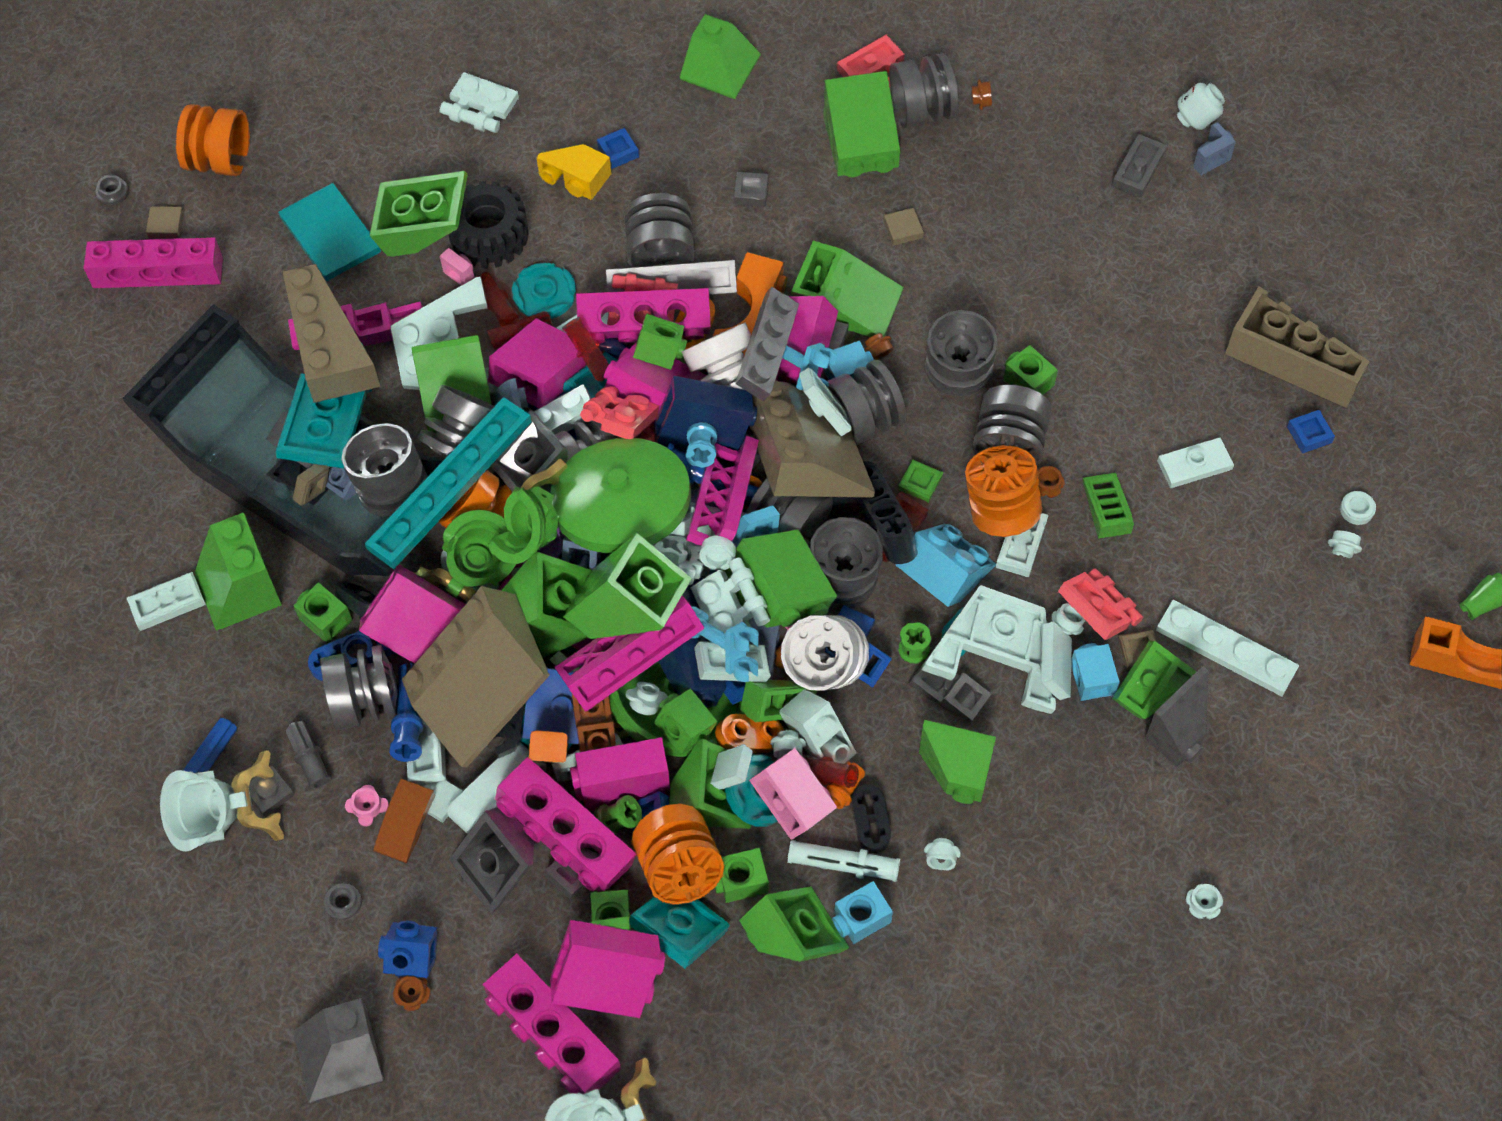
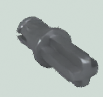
(307, 755)

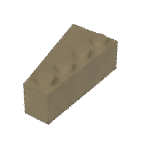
(328, 345)
(1295, 350)

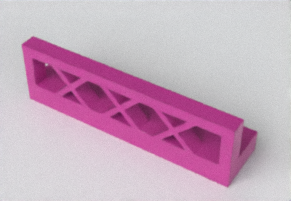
(734, 494)
(627, 658)

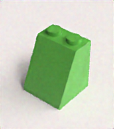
(861, 124)
(450, 363)
(234, 574)
(785, 577)
(628, 592)
(545, 593)

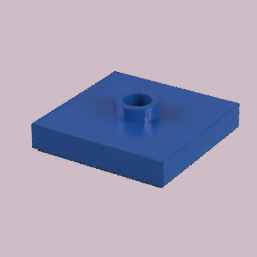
(551, 708)

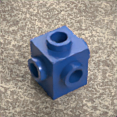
(408, 949)

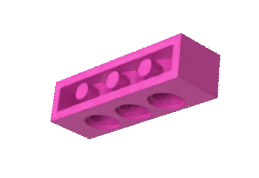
(153, 262)
(657, 302)
(531, 782)
(518, 980)

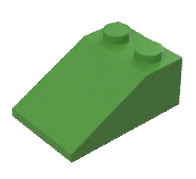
(417, 212)

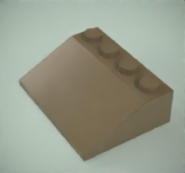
(805, 451)
(476, 674)

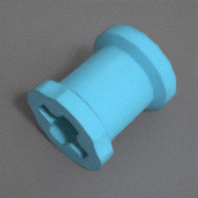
(701, 446)

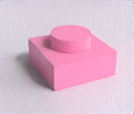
(457, 266)

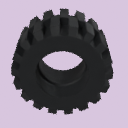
(492, 243)

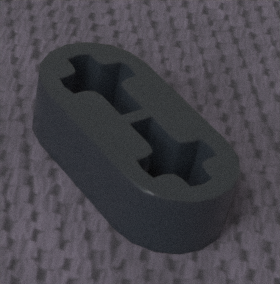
(878, 817)

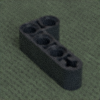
(883, 515)

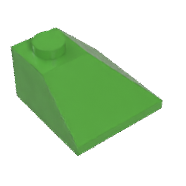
(719, 57)
(957, 759)
(694, 787)
(793, 926)

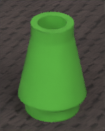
(1484, 597)

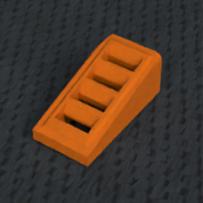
(548, 746)

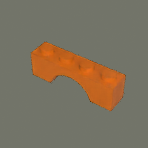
(753, 282)
(1447, 650)

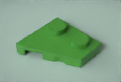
(1152, 681)

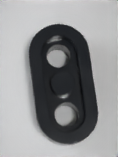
(355, 596)

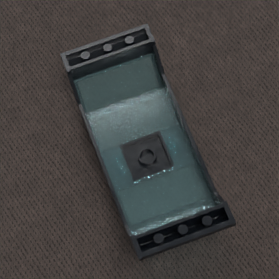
(215, 407)

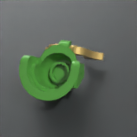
(528, 518)
(468, 554)

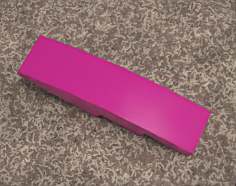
(370, 323)

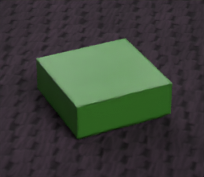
(920, 480)

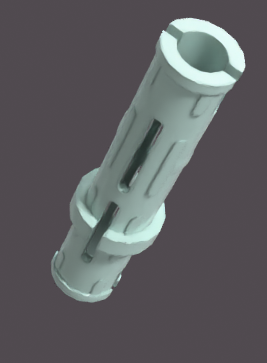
(844, 860)

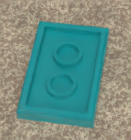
(329, 231)
(319, 429)

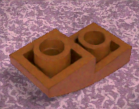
(594, 726)

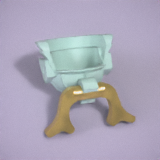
(201, 808)
(594, 1108)

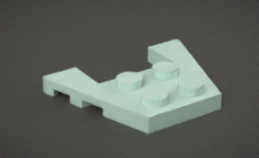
(435, 324)
(1002, 631)

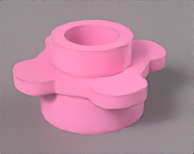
(364, 795)

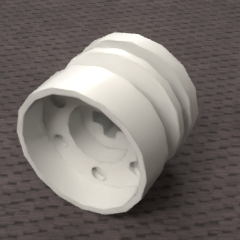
(720, 356)
(805, 654)

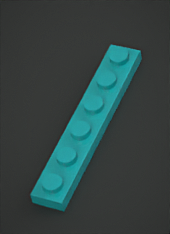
(448, 483)

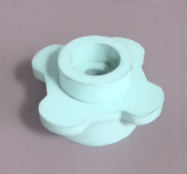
(645, 698)

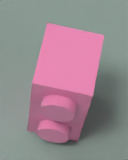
(793, 793)

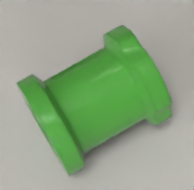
(910, 634)
(617, 814)

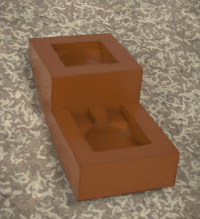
(403, 820)

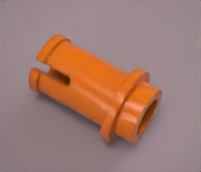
(841, 795)

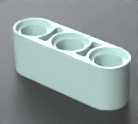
(481, 792)

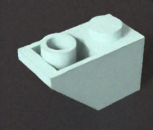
(818, 726)

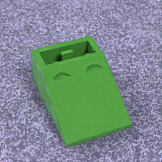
(855, 289)

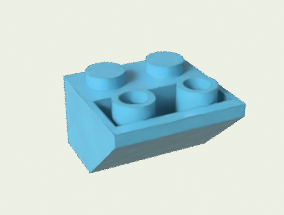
(947, 563)

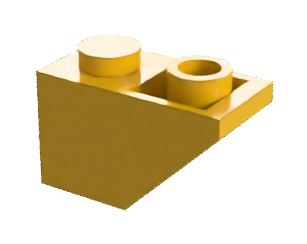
(582, 167)

